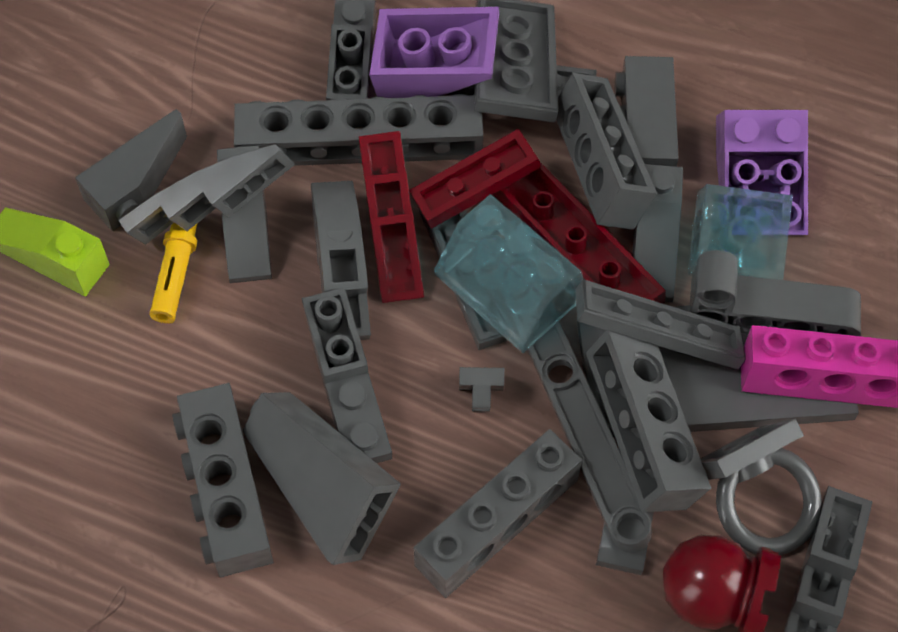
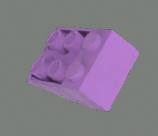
(767, 155)

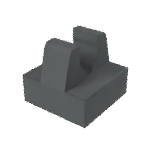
(481, 383)

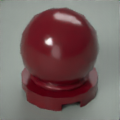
(718, 584)

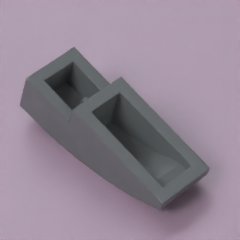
(246, 234)

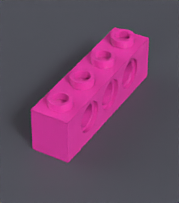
(821, 366)

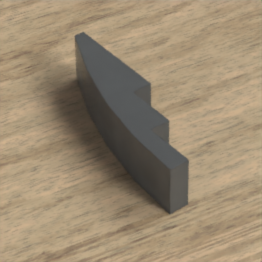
(220, 186)
(829, 563)

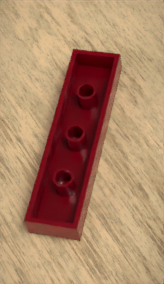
(574, 233)

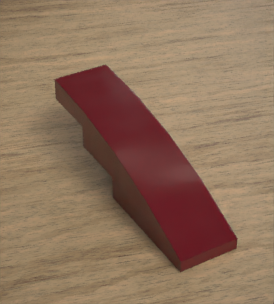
(391, 217)

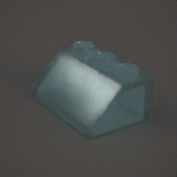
(508, 273)

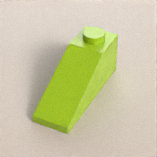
(53, 249)

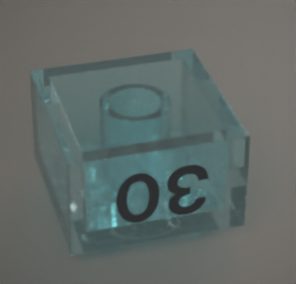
(745, 224)

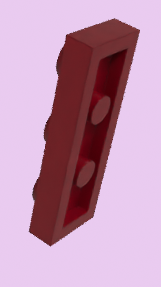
(475, 178)

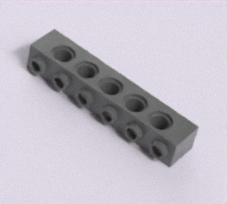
(339, 117)

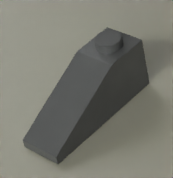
(132, 171)
(658, 229)

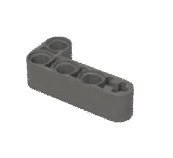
(768, 302)

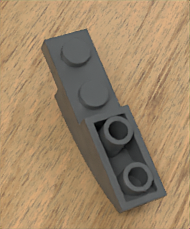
(351, 49)
(341, 247)
(346, 373)

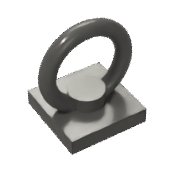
(749, 458)

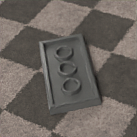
(523, 63)

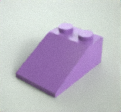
(432, 50)

